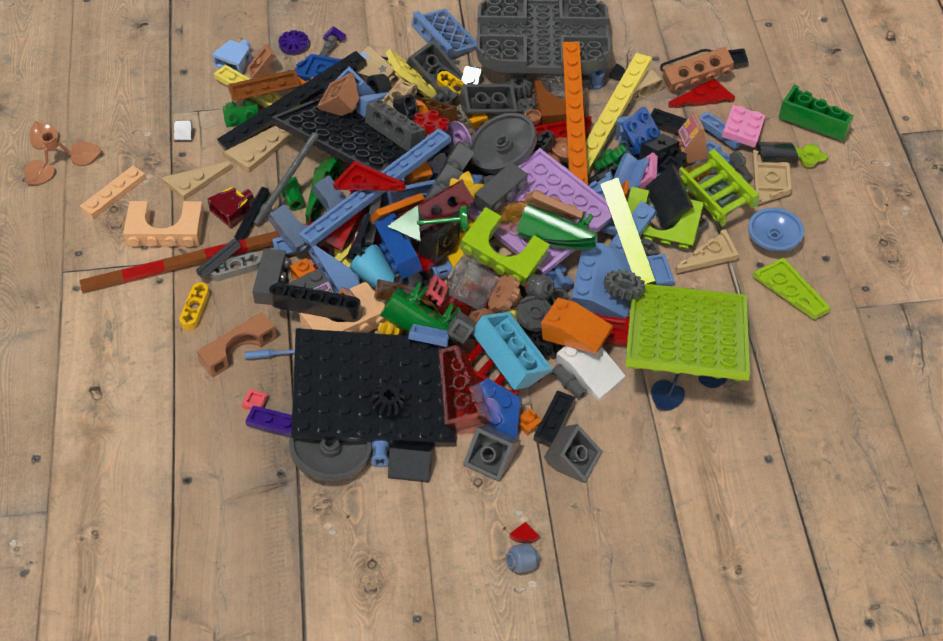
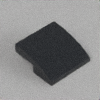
(777, 151)
(360, 237)

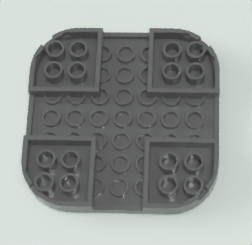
(530, 35)

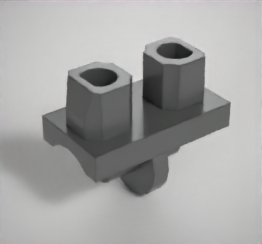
(446, 95)

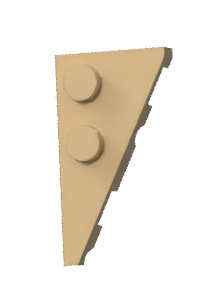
(190, 182)
(712, 253)

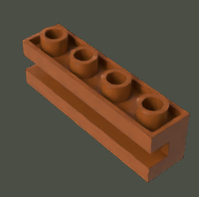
(263, 85)

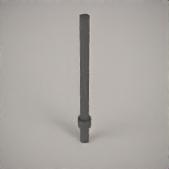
(266, 208)

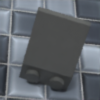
(431, 61)

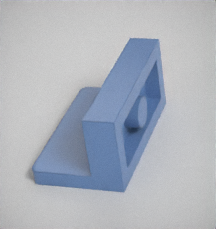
(631, 170)

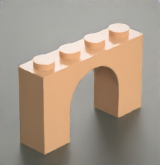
(184, 233)
(370, 309)

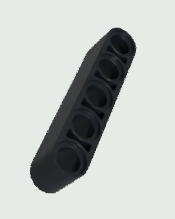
(315, 302)

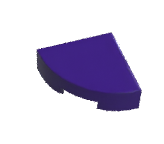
(337, 33)

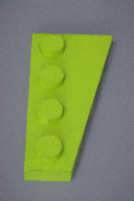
(792, 287)

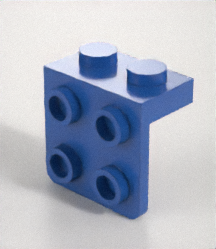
(639, 128)

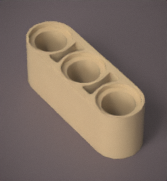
(649, 84)

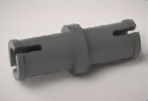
(569, 381)

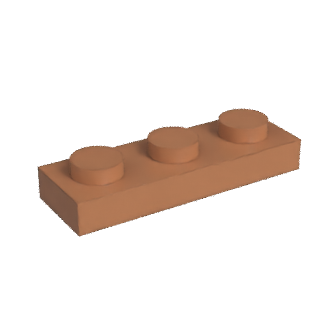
(553, 205)

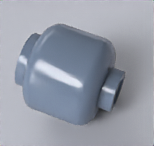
(522, 558)

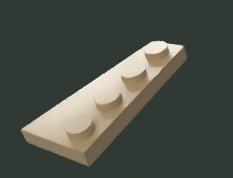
(258, 148)

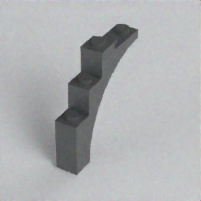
(457, 159)

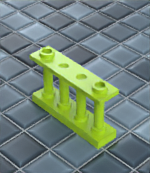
(725, 173)

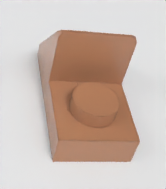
(261, 64)

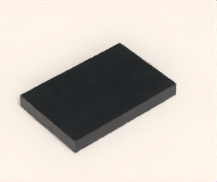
(669, 196)

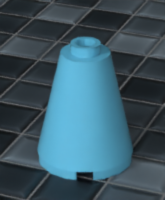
(372, 266)

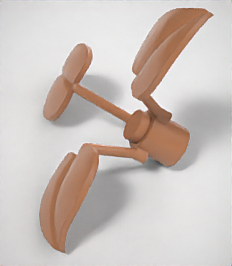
(46, 137)

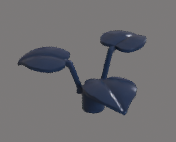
(669, 395)

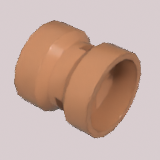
(534, 115)

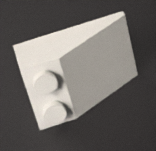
(592, 371)

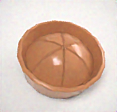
(560, 149)

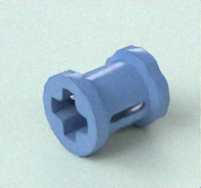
(597, 79)
(446, 267)
(380, 453)

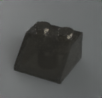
(439, 241)

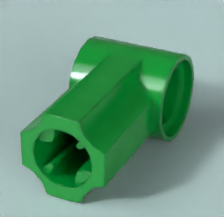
(292, 194)

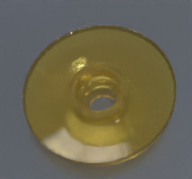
(512, 212)

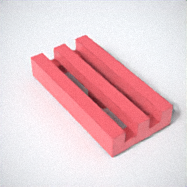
(434, 293)

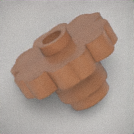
(505, 294)

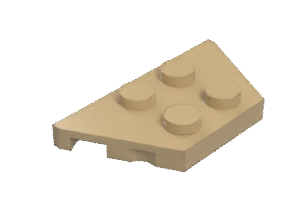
(770, 178)

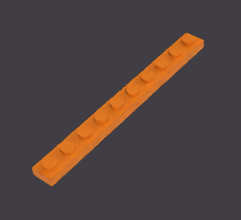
(574, 110)

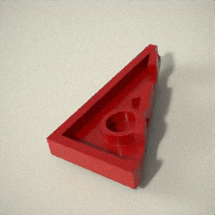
(705, 94)
(365, 178)

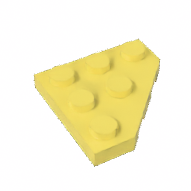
(402, 70)

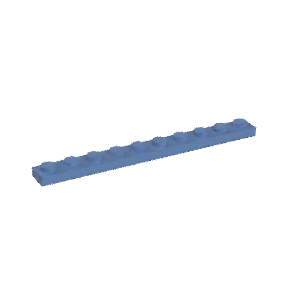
(361, 198)

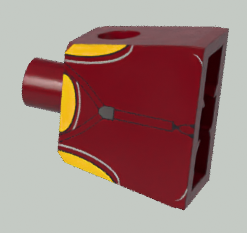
(230, 205)

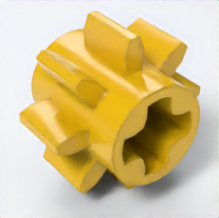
(389, 328)

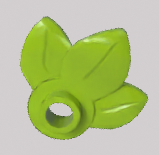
(810, 155)

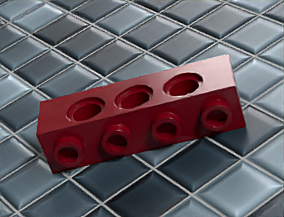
(440, 199)

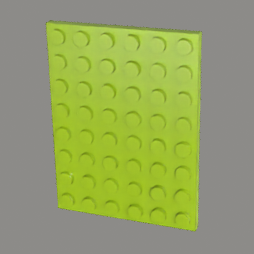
(689, 332)

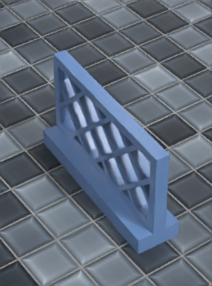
(428, 32)

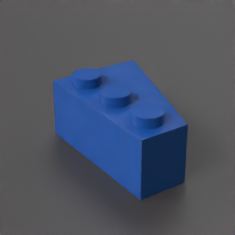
(397, 248)

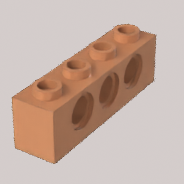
(704, 62)

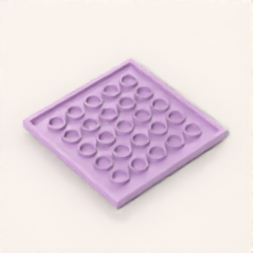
(555, 181)

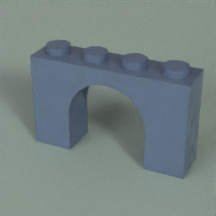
(287, 224)

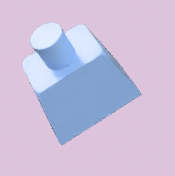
(233, 55)

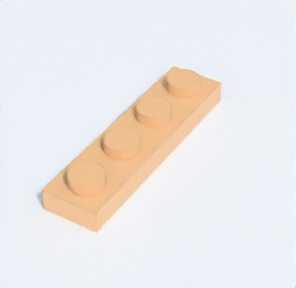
(112, 192)

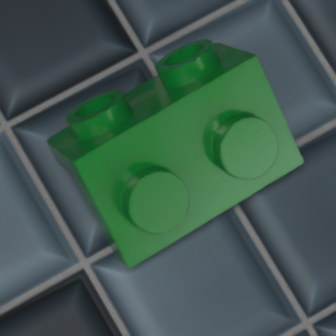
(238, 113)

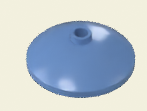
(776, 229)

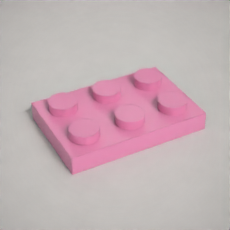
(743, 125)

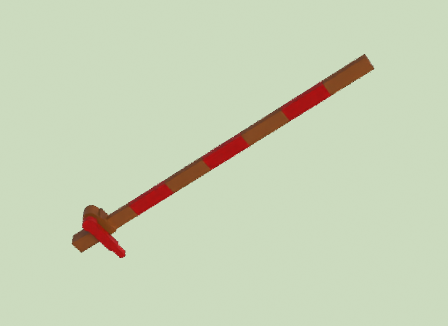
(182, 261)

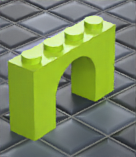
(682, 233)
(521, 266)

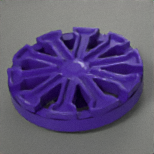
(287, 42)

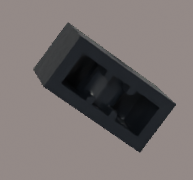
(660, 146)

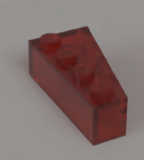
(460, 390)

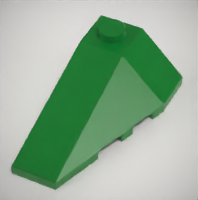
(331, 167)

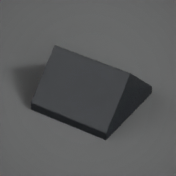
(410, 462)

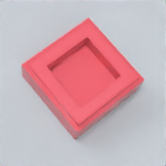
(254, 398)

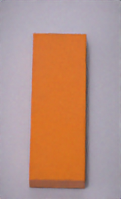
(398, 207)

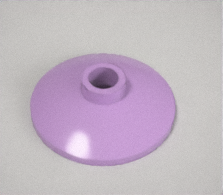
(458, 132)

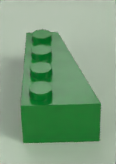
(815, 114)

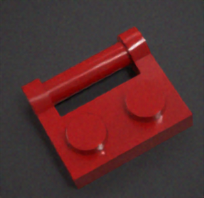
(619, 333)

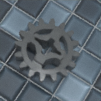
(624, 284)

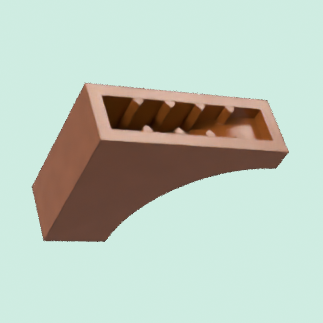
(550, 106)

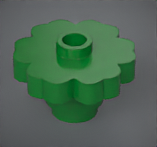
(610, 157)

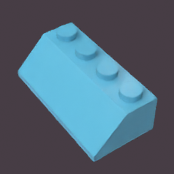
(511, 350)

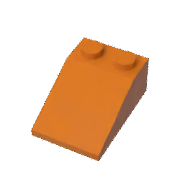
(574, 326)

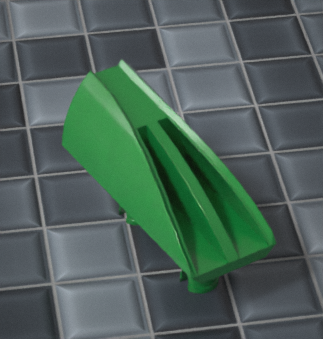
(556, 230)
(408, 310)

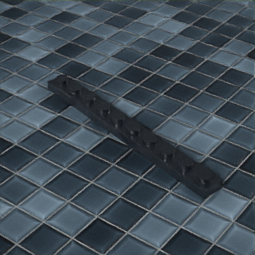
(295, 98)

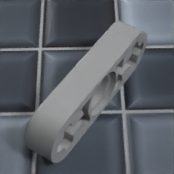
(246, 258)

